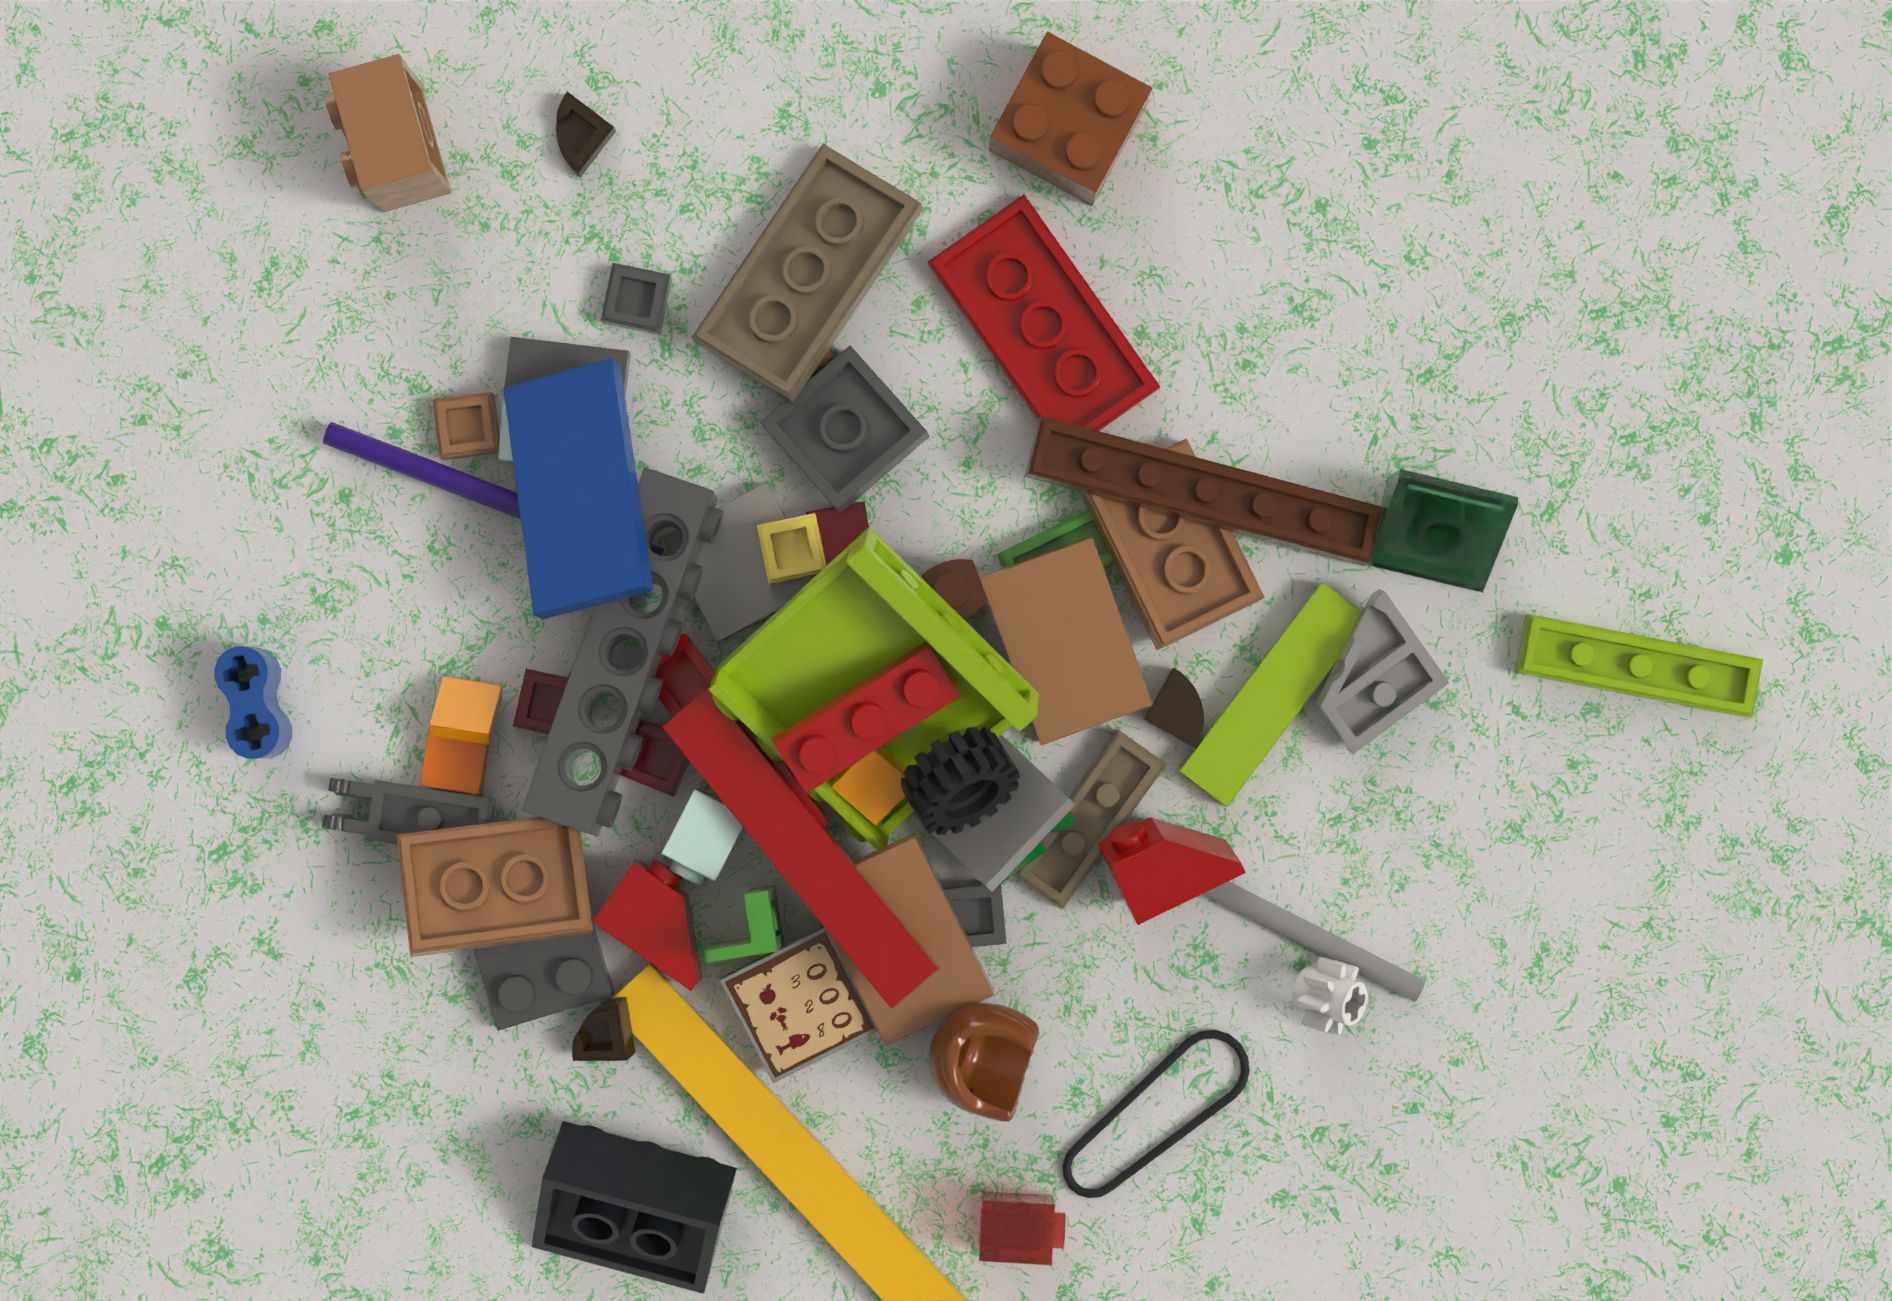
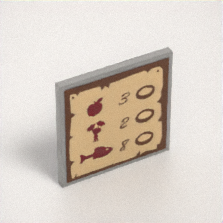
(798, 1004)

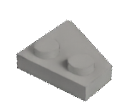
(1377, 676)

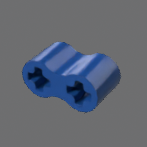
(253, 702)

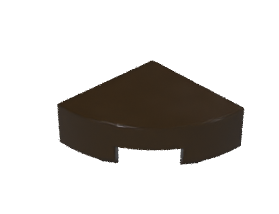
(580, 133)
(1178, 709)
(605, 1034)

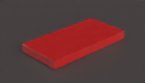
(1042, 320)

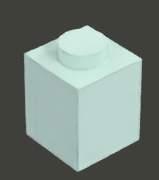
(703, 838)

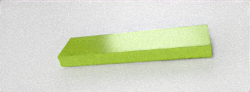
(1639, 666)
(1272, 695)

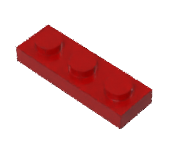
(865, 717)

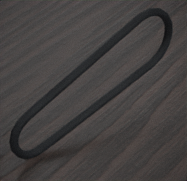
(1174, 1138)

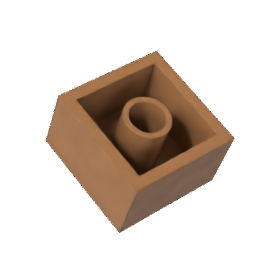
(387, 133)

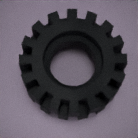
(960, 780)

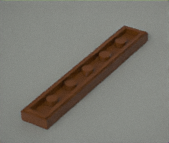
(1203, 491)

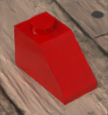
(1165, 865)
(654, 920)

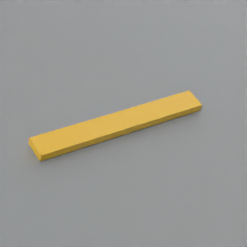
(780, 1144)

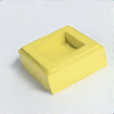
(791, 548)

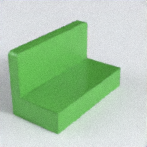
(764, 929)

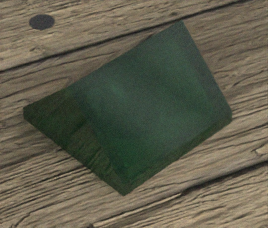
(1441, 529)

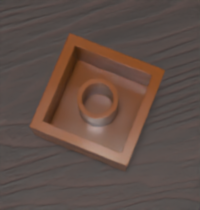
(1069, 118)

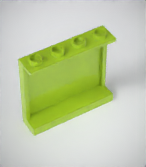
(843, 630)

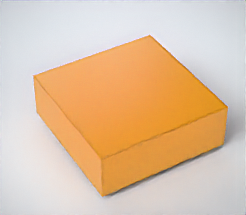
(466, 710)
(872, 784)

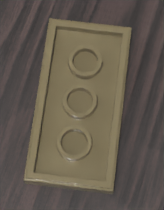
(807, 273)

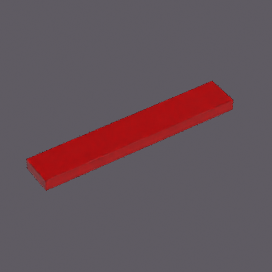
(801, 849)

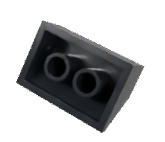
(632, 1206)

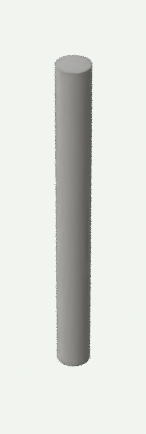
(1317, 939)

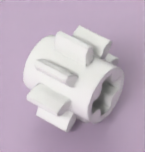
(1330, 996)

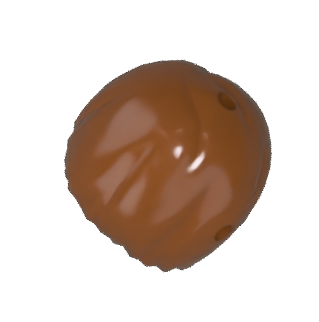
(983, 1058)

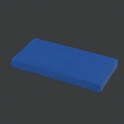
(577, 489)

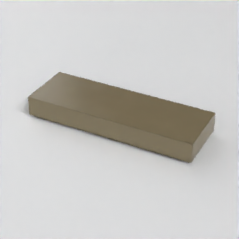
(1102, 804)

